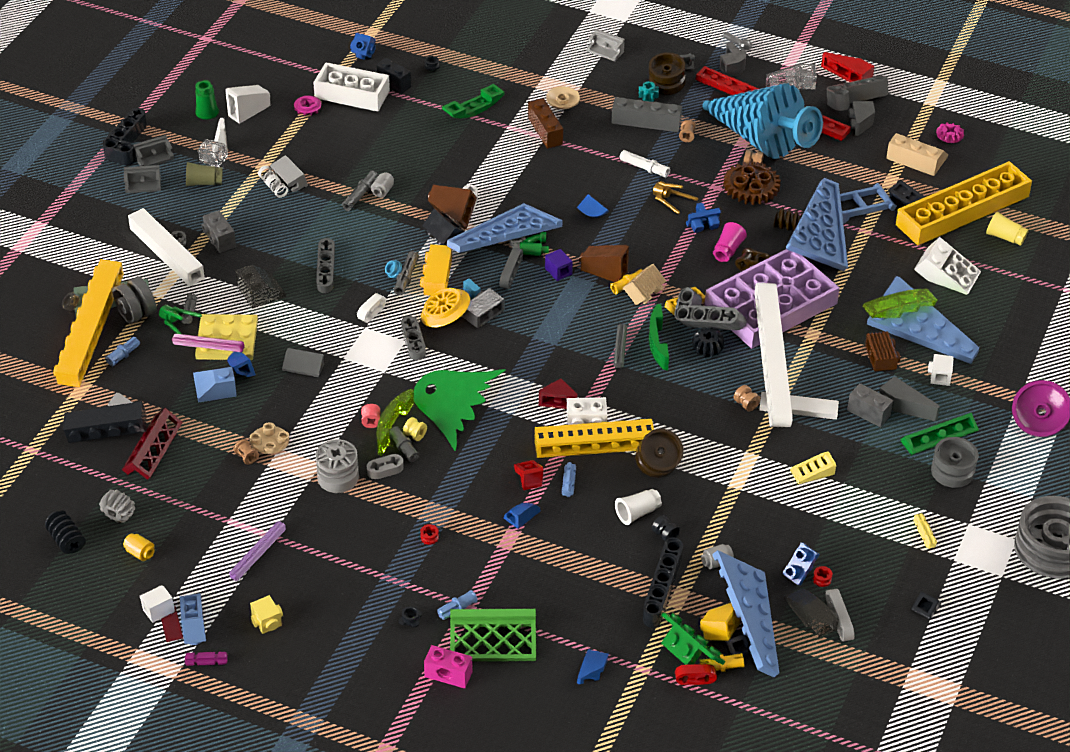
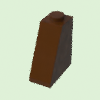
(454, 202)
(606, 261)

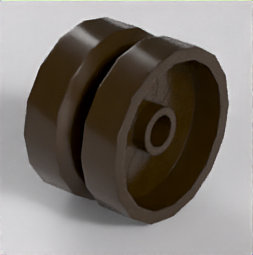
(667, 72)
(670, 451)

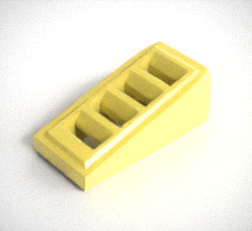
(826, 468)

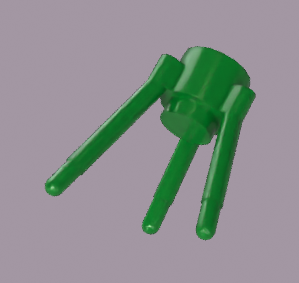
(170, 315)

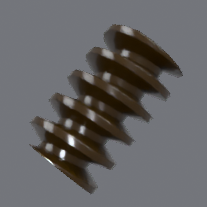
(786, 218)

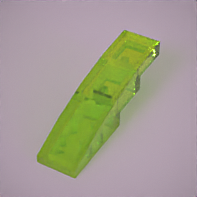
(895, 304)

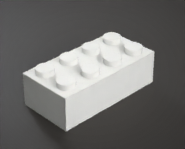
(351, 86)

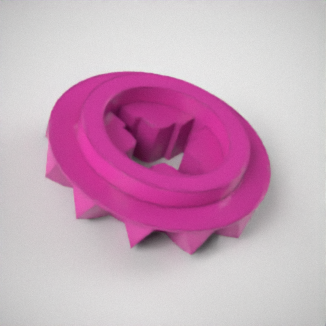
(313, 103)
(953, 135)

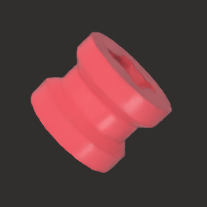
(370, 415)

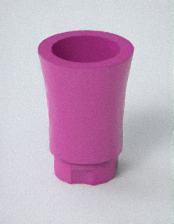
(729, 241)

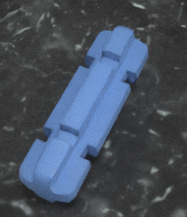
(569, 479)

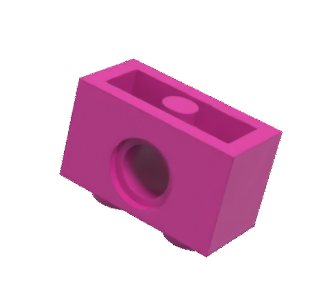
(448, 666)

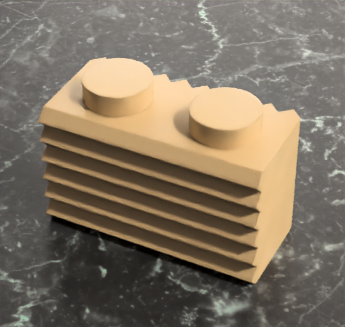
(644, 284)

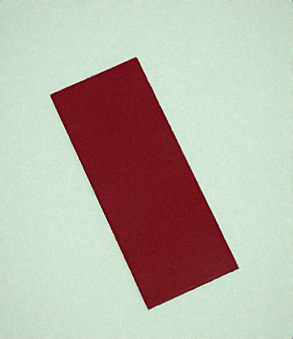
(172, 627)

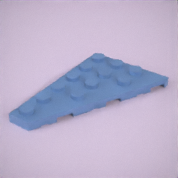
(927, 328)

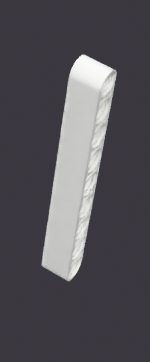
(773, 355)

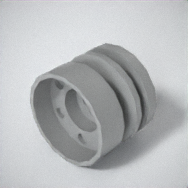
(337, 466)

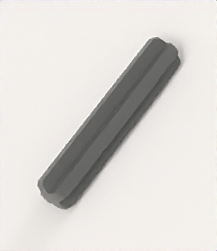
(620, 346)

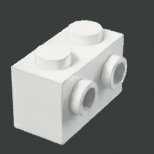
(585, 411)

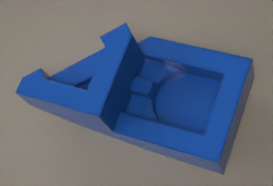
(592, 665)

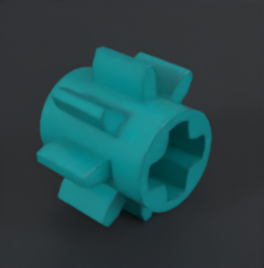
(648, 91)

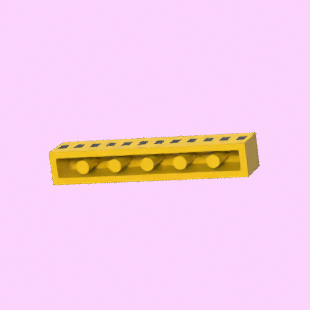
(590, 438)

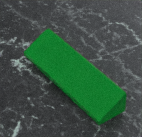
(931, 436)

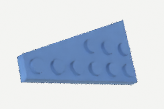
(507, 226)
(751, 603)

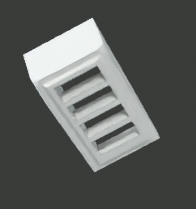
(221, 133)

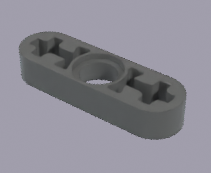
(511, 268)
(411, 344)

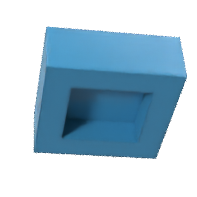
(471, 288)

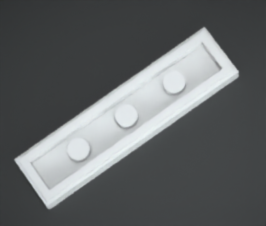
(808, 406)

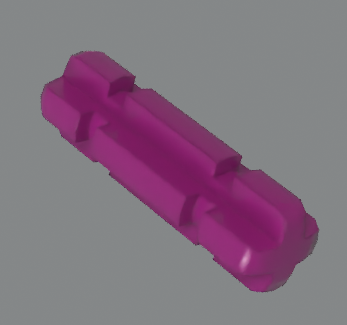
(206, 658)

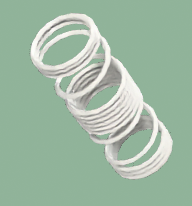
(276, 186)

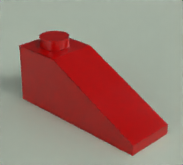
(847, 67)

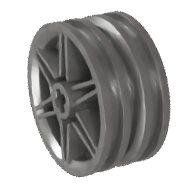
(1048, 545)

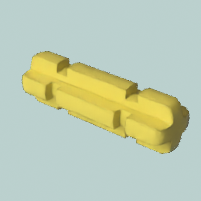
(925, 531)

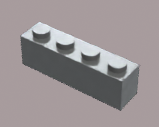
(646, 114)

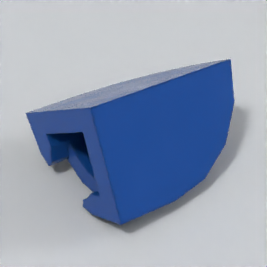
(592, 208)
(241, 364)
(521, 514)

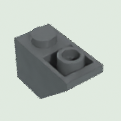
(862, 116)

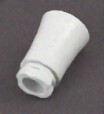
(637, 505)

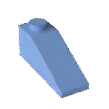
(192, 619)

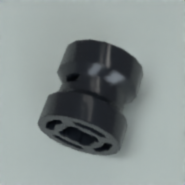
(664, 527)

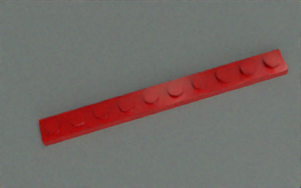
(733, 86)

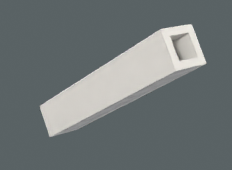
(166, 247)

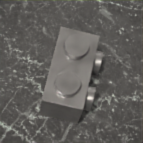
(219, 231)
(870, 405)

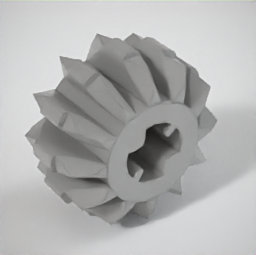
(117, 506)

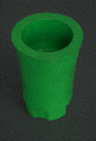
(205, 100)

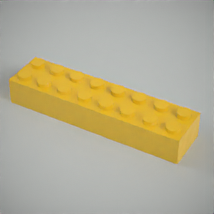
(963, 203)

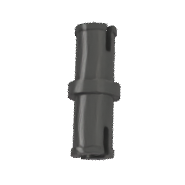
(404, 444)

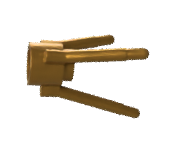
(662, 190)

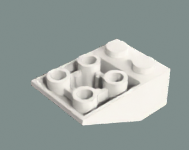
(947, 267)

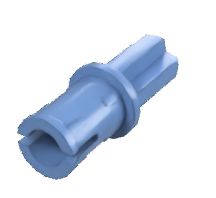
(122, 351)
(457, 603)

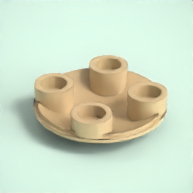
(269, 439)

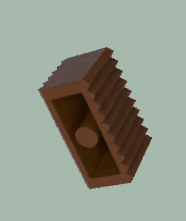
(882, 351)

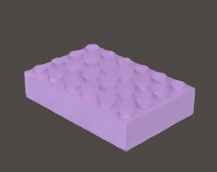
(800, 289)

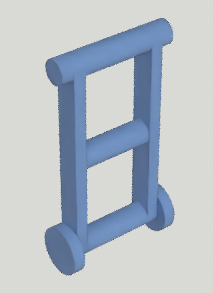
(863, 208)

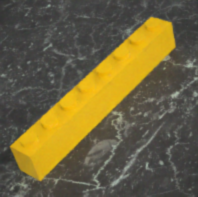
(88, 324)

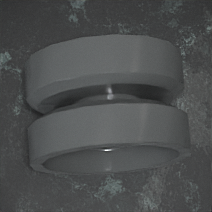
(134, 300)
(954, 462)

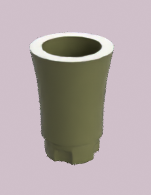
(203, 174)

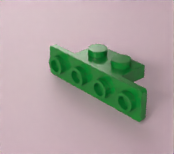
(685, 644)

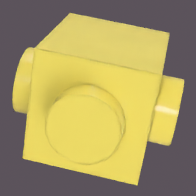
(266, 614)

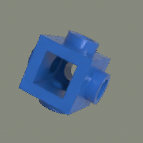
(363, 46)

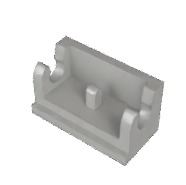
(606, 45)
(289, 173)

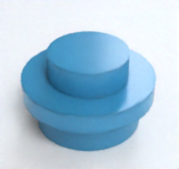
(393, 268)

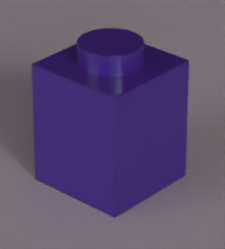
(558, 264)

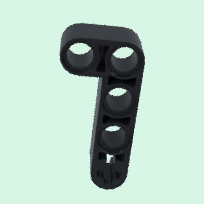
(118, 143)

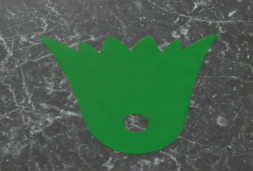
(452, 398)

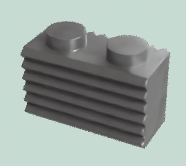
(484, 308)

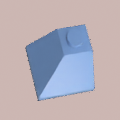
(215, 384)

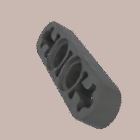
(325, 265)

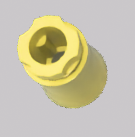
(1006, 229)

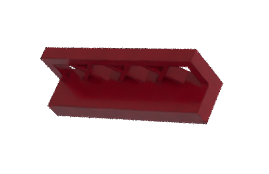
(146, 441)

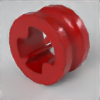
(429, 528)
(825, 572)

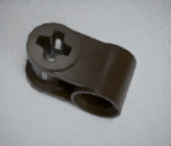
(753, 258)

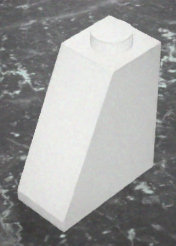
(246, 101)

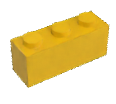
(437, 269)

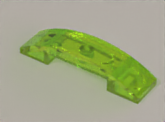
(399, 405)

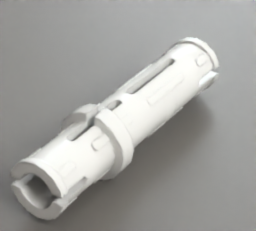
(649, 165)

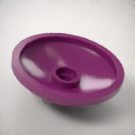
(1041, 396)

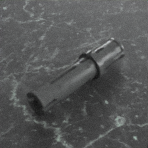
(364, 186)
(404, 278)

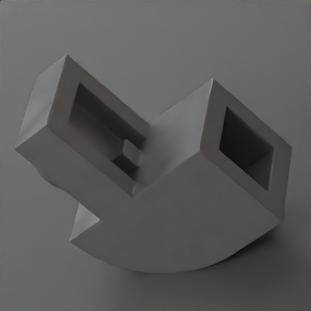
(733, 61)

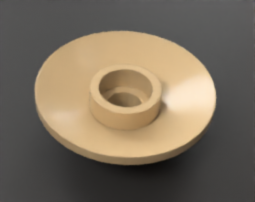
(562, 97)

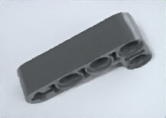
(843, 94)
(712, 316)

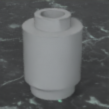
(382, 184)
(707, 557)

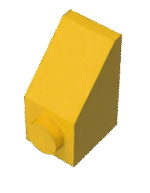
(720, 623)

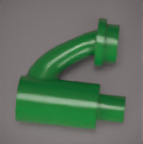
(532, 248)

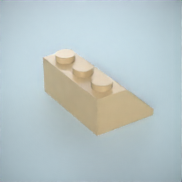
(915, 154)

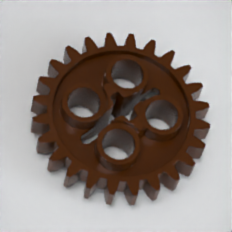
(761, 181)

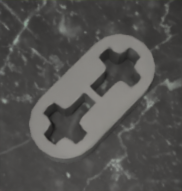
(385, 466)

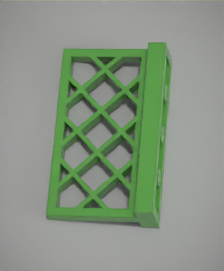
(494, 618)

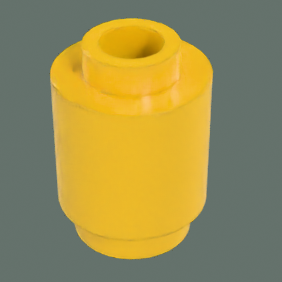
(139, 546)

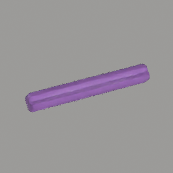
(257, 550)

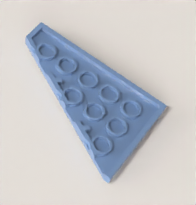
(821, 228)

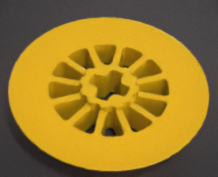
(444, 307)

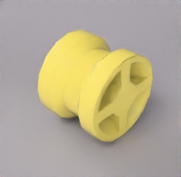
(414, 429)

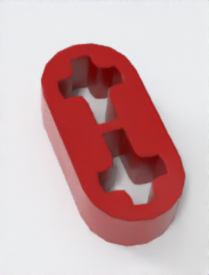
(695, 674)

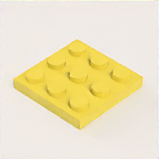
(227, 327)

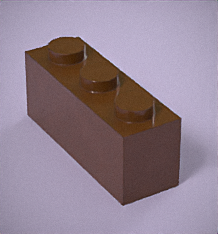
(545, 123)

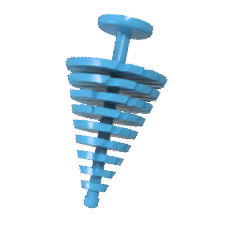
(769, 118)

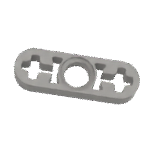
(836, 604)

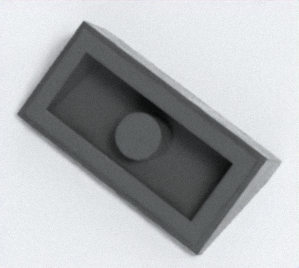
(303, 362)

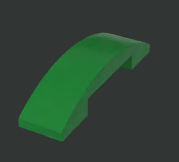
(476, 105)
(659, 351)

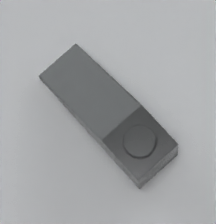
(909, 401)

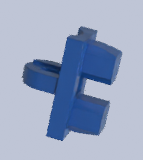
(703, 216)

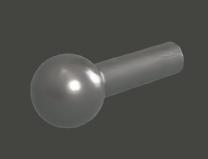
(744, 44)

